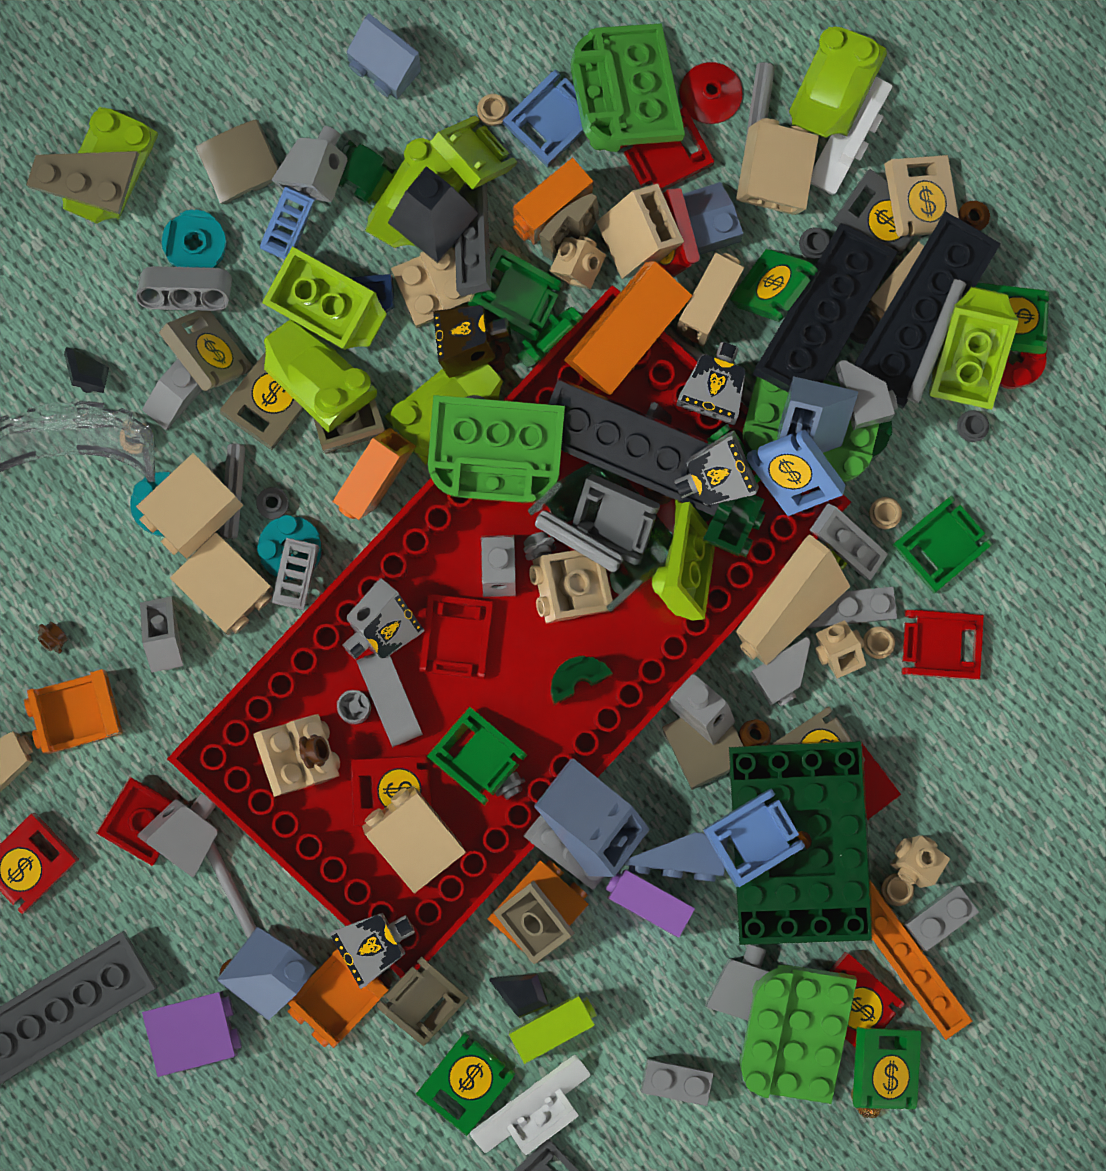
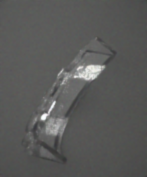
(77, 430)

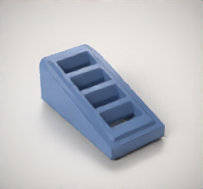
(279, 249)

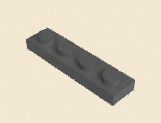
(473, 246)

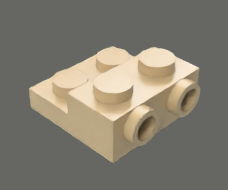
(429, 286)
(569, 586)
(282, 758)

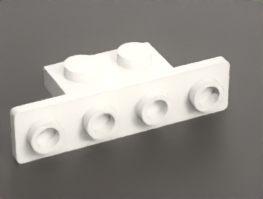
(842, 149)
(536, 1112)

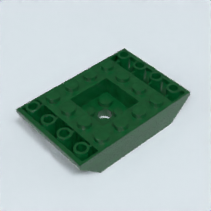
(821, 889)

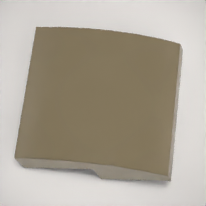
(238, 161)
(572, 221)
(696, 755)

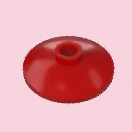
(707, 107)

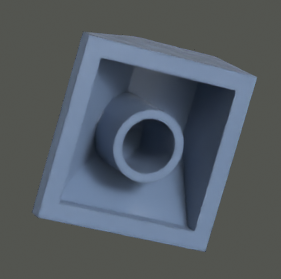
(266, 973)

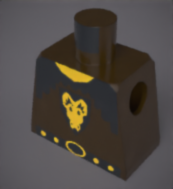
(467, 338)

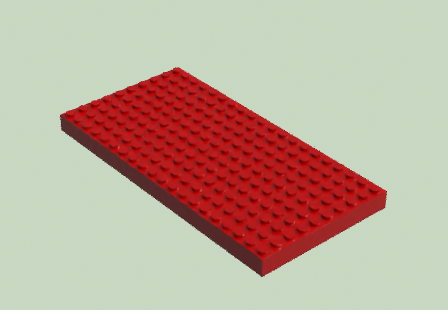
(438, 551)

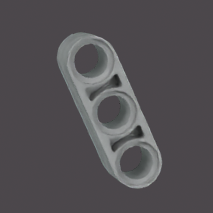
(184, 288)
(389, 698)

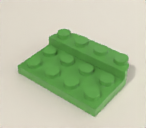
(626, 87)
(765, 416)
(494, 448)
(797, 1033)

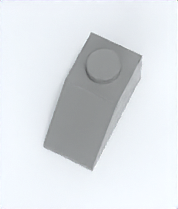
(171, 395)
(873, 401)
(161, 634)
(782, 674)

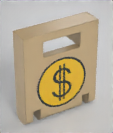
(920, 198)

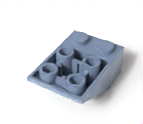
(591, 820)
(687, 854)

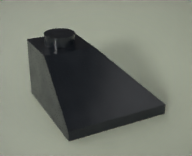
(432, 215)

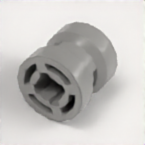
(351, 703)

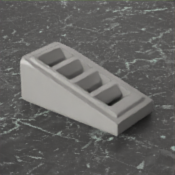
(299, 546)

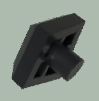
(85, 371)
(521, 993)

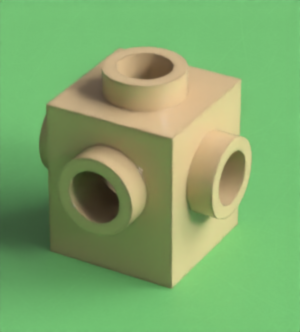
(578, 262)
(840, 649)
(919, 861)

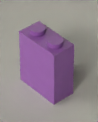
(649, 902)
(191, 1033)

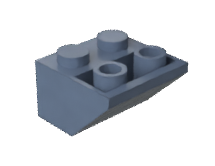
(819, 410)

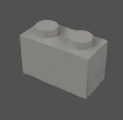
(940, 918)
(676, 1081)

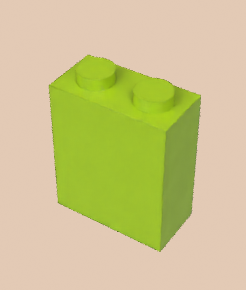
(552, 1027)

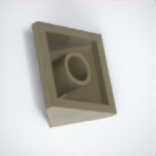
(356, 429)
(534, 922)

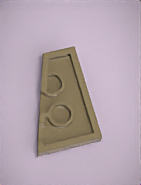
(85, 177)

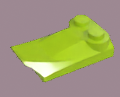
(837, 82)
(113, 133)
(417, 156)
(325, 301)
(975, 349)
(316, 375)
(414, 414)
(688, 566)

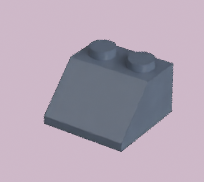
(383, 58)
(712, 218)

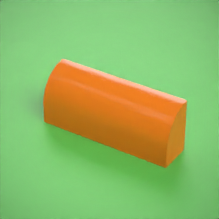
(628, 327)

